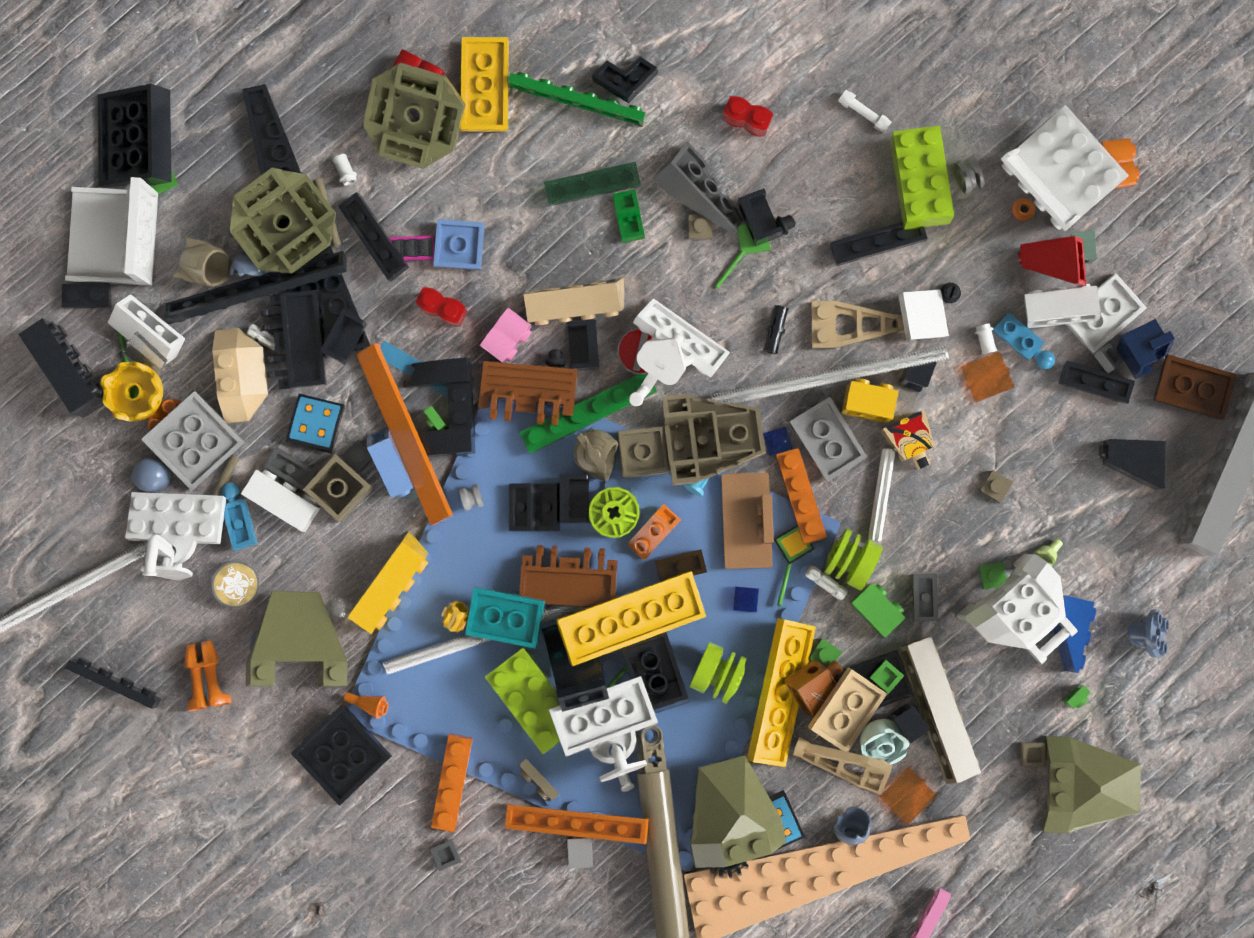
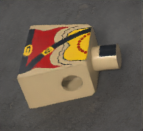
(910, 438)

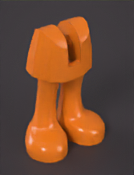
(209, 662)

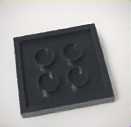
(341, 754)

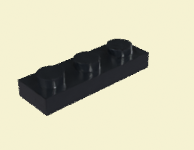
(1096, 382)

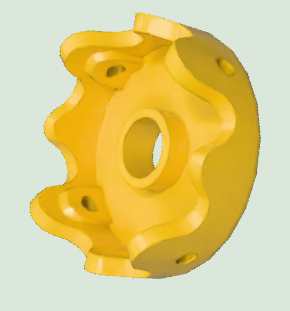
(118, 386)

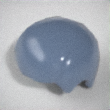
(243, 265)
(151, 475)
(853, 826)

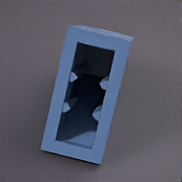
(389, 463)

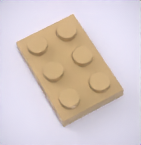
(847, 710)

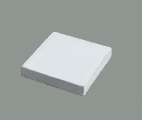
(923, 315)

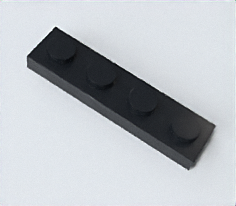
(373, 236)
(875, 243)
(104, 678)

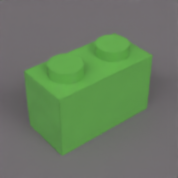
(877, 609)

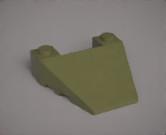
(296, 631)

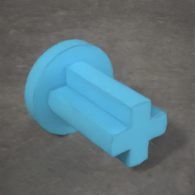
(696, 488)

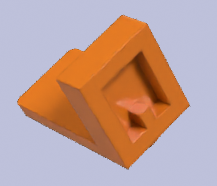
(653, 532)

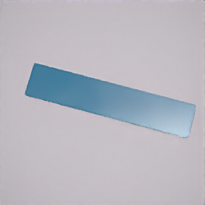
(404, 363)

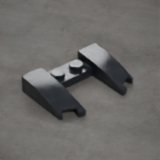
(457, 376)

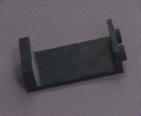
(574, 684)

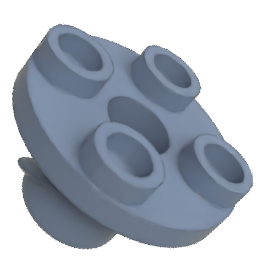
(1150, 633)

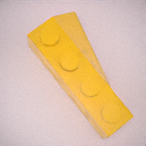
(389, 584)

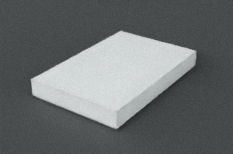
(1118, 309)

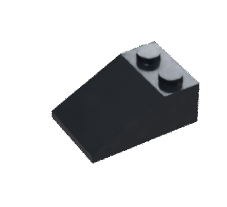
(658, 668)

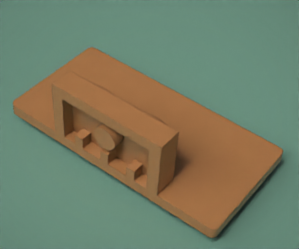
(747, 520)

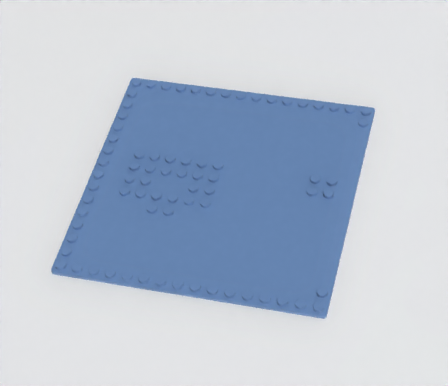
(481, 552)

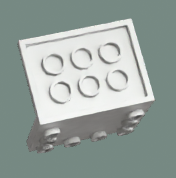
(1064, 168)
(113, 234)

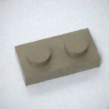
(544, 788)

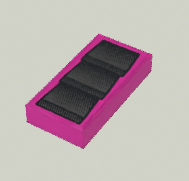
(415, 247)

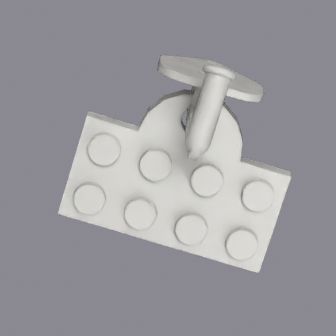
(672, 349)
(173, 529)
(608, 724)

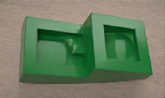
(628, 216)

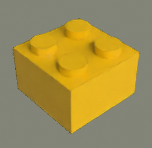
(869, 401)

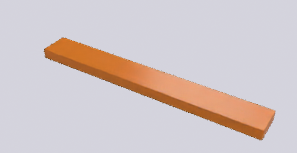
(404, 434)

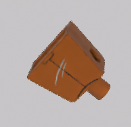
(813, 685)

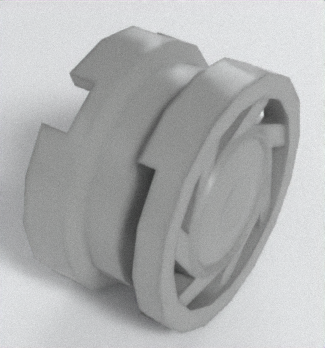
(968, 174)

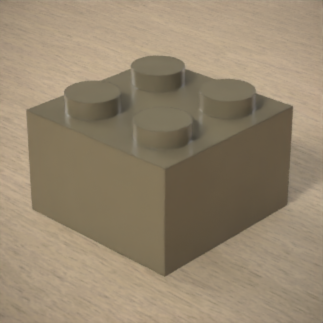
(338, 488)

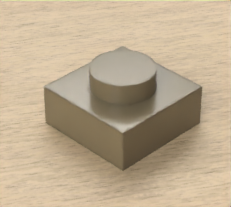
(700, 227)
(995, 486)

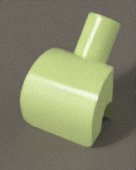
(1049, 553)

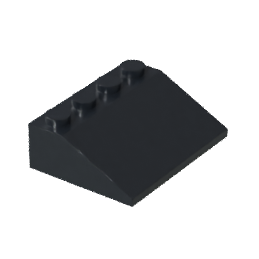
(134, 136)

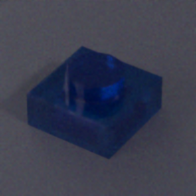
(777, 441)
(746, 599)

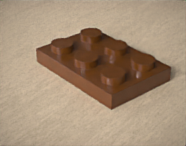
(1194, 387)

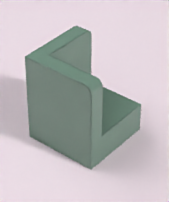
(1089, 245)

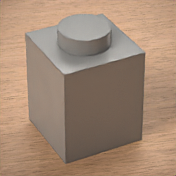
(580, 852)

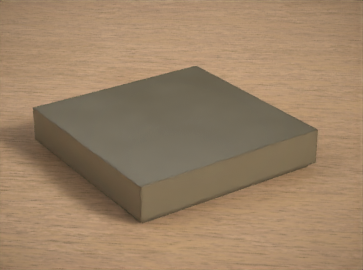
(642, 452)

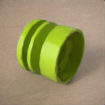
(600, 515)
(853, 559)
(718, 673)

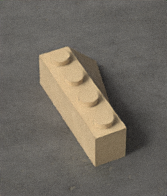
(575, 301)

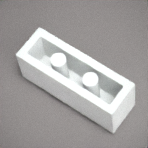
(1062, 306)
(133, 316)
(281, 499)

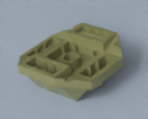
(401, 135)
(277, 197)

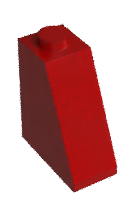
(1056, 258)

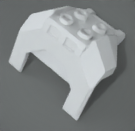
(1023, 609)

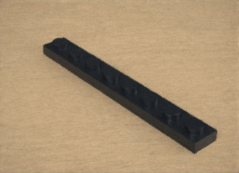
(254, 287)

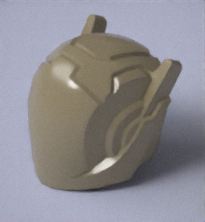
(203, 264)
(595, 453)

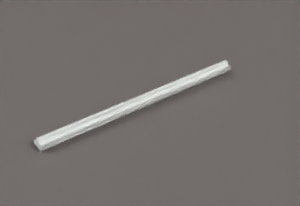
(833, 376)
(73, 587)
(463, 643)

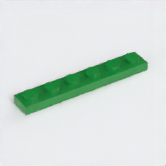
(568, 96)
(584, 414)

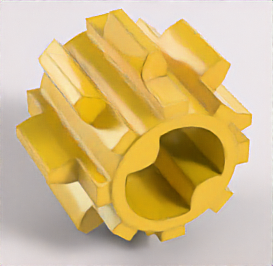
(455, 616)

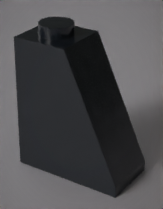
(1137, 459)

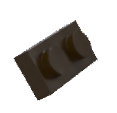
(681, 563)

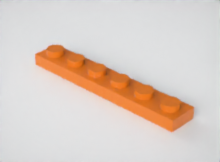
(577, 824)

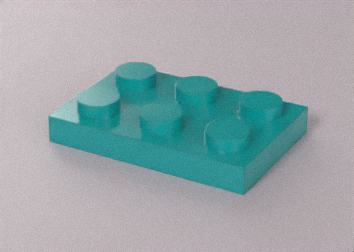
(505, 617)

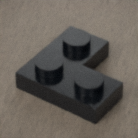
(625, 83)

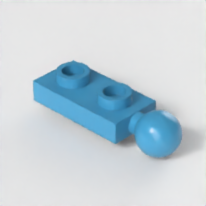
(1023, 341)
(238, 518)

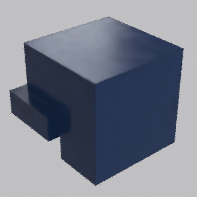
(1144, 347)

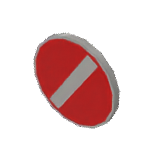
(629, 348)

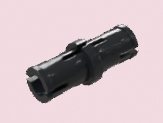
(776, 329)

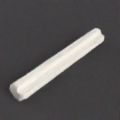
(881, 494)

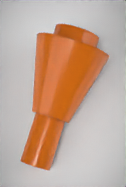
(372, 705)

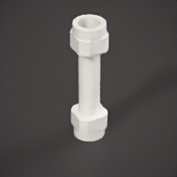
(848, 100)

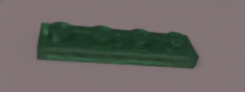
(592, 184)

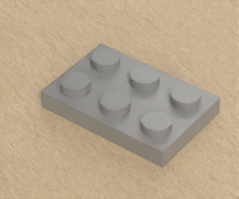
(828, 439)

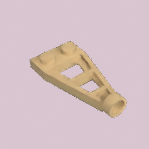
(824, 324)
(873, 778)

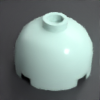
(883, 741)

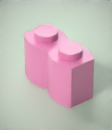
(506, 336)

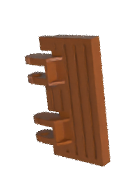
(528, 387)
(568, 583)

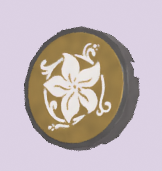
(235, 584)

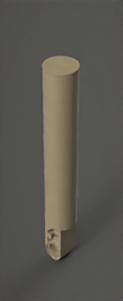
(662, 838)

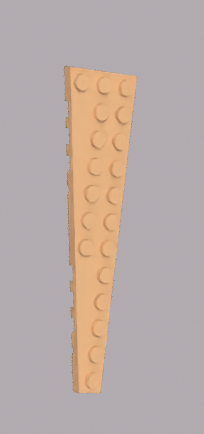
(807, 874)

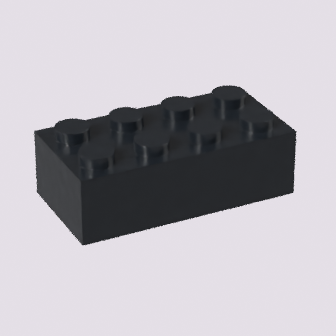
(63, 368)

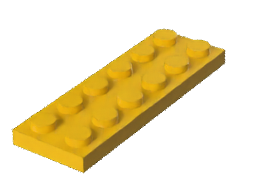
(630, 618)
(777, 704)

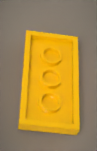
(485, 84)

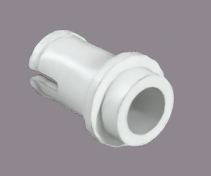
(344, 169)
(986, 338)

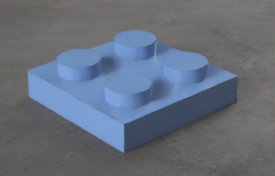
(459, 244)

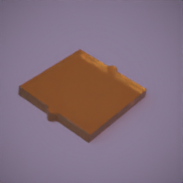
(987, 377)
(908, 796)

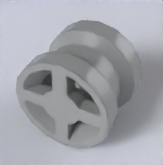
(471, 497)

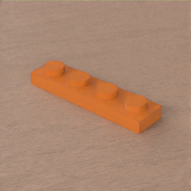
(801, 496)
(452, 782)

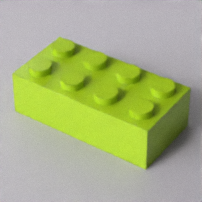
(921, 177)
(528, 697)

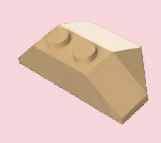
(238, 374)

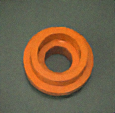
(1016, 212)

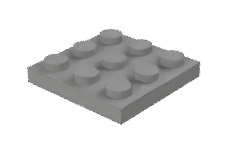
(193, 440)

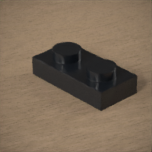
(86, 295)

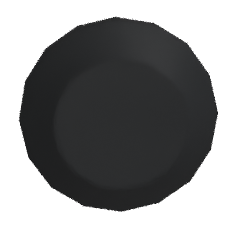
(785, 223)
(950, 292)
(555, 359)

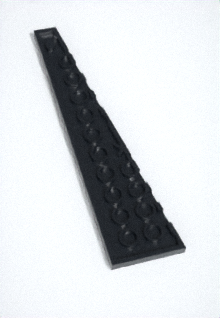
(276, 152)

